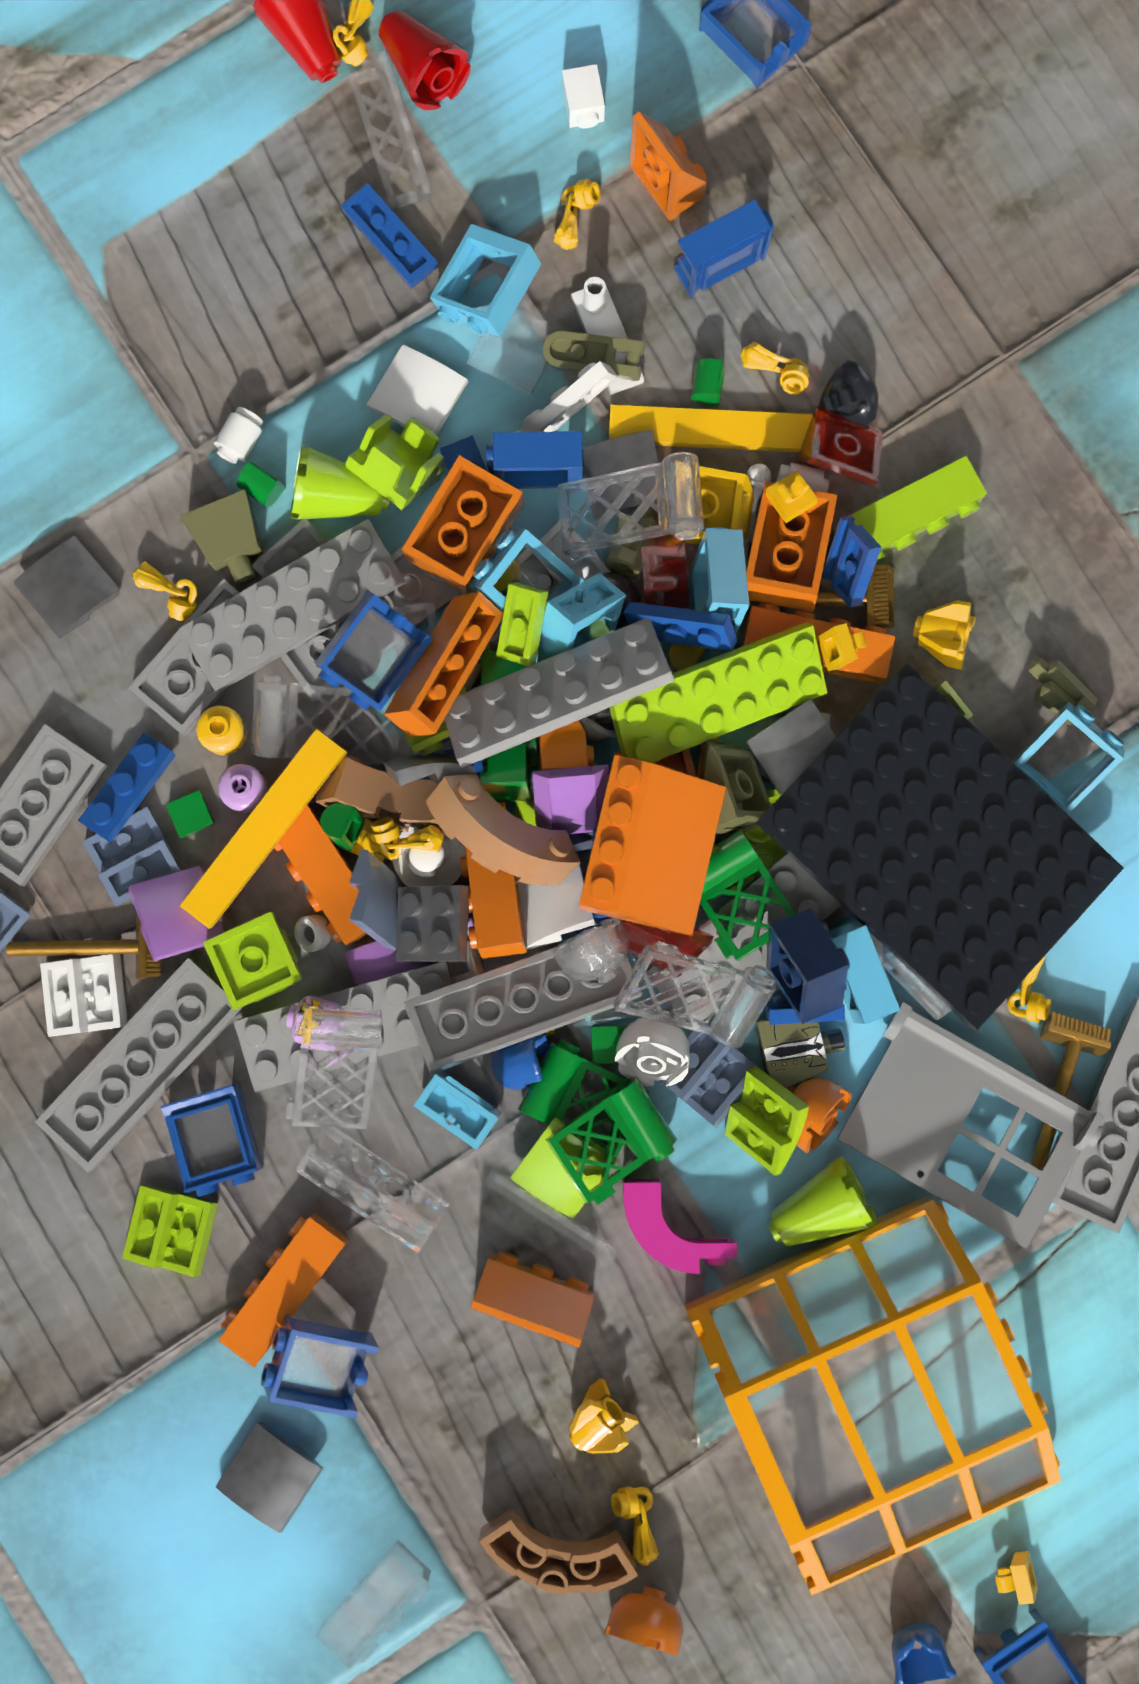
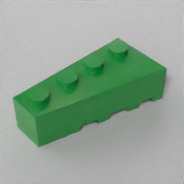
(507, 773)

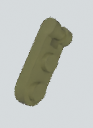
(576, 350)

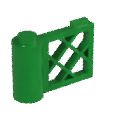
(730, 865)
(561, 1079)
(638, 1124)

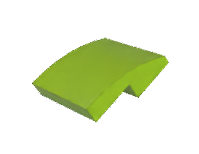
(766, 1120)
(546, 1178)
(170, 1230)

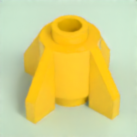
(946, 632)
(600, 1422)

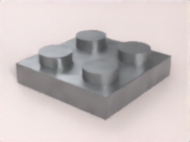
(432, 923)

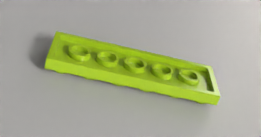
(721, 695)

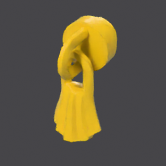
(354, 50)
(585, 196)
(793, 376)
(179, 607)
(386, 830)
(1038, 1006)
(628, 1505)

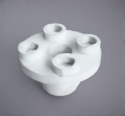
(427, 867)

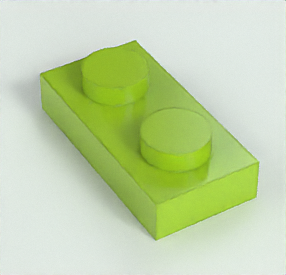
(522, 623)

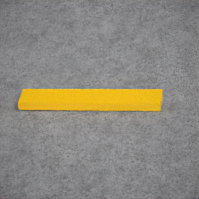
(712, 427)
(263, 829)

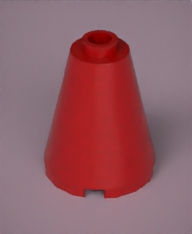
(304, 33)
(424, 59)

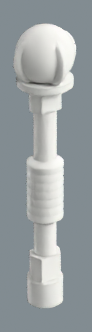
(757, 475)

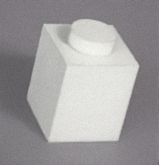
(583, 96)

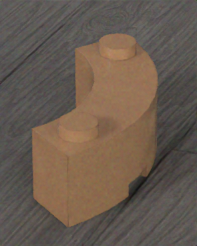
(378, 795)
(498, 837)
(555, 1563)

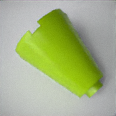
(331, 490)
(823, 1207)

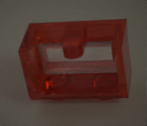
(665, 572)

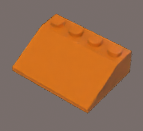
(652, 846)

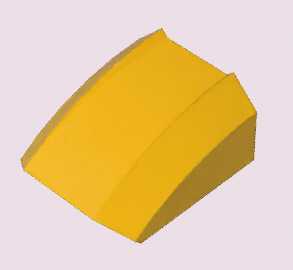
(725, 501)

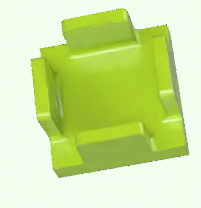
(396, 464)
(254, 961)

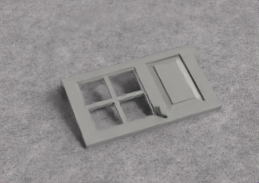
(921, 1102)

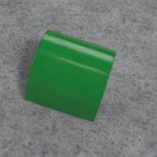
(708, 382)
(259, 484)
(342, 825)

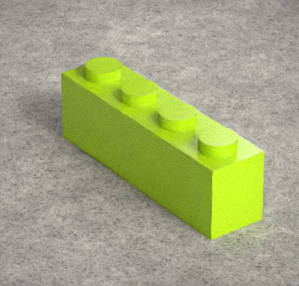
(922, 506)

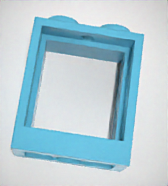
(472, 250)
(507, 549)
(720, 575)
(594, 616)
(1084, 721)
(868, 988)
(449, 1097)

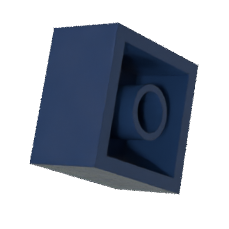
(807, 965)

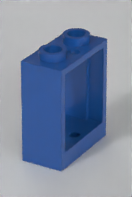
(536, 458)

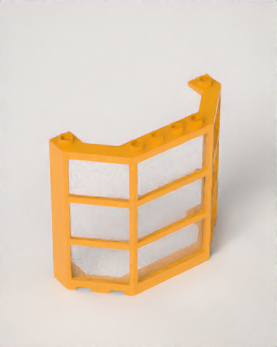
(876, 1392)

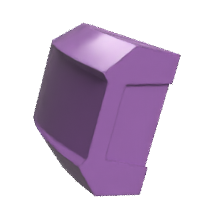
(569, 798)

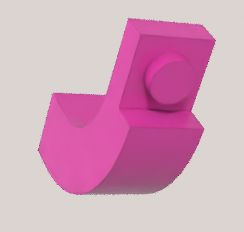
(661, 1242)

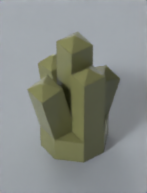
(627, 557)
(1059, 687)

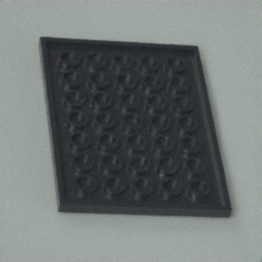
(940, 846)

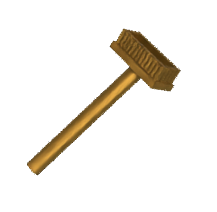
(877, 598)
(144, 962)
(1076, 1037)

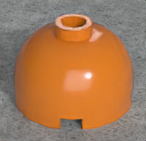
(824, 1100)
(647, 1621)

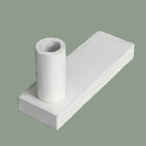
(600, 318)

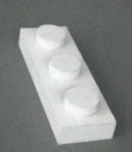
(570, 399)

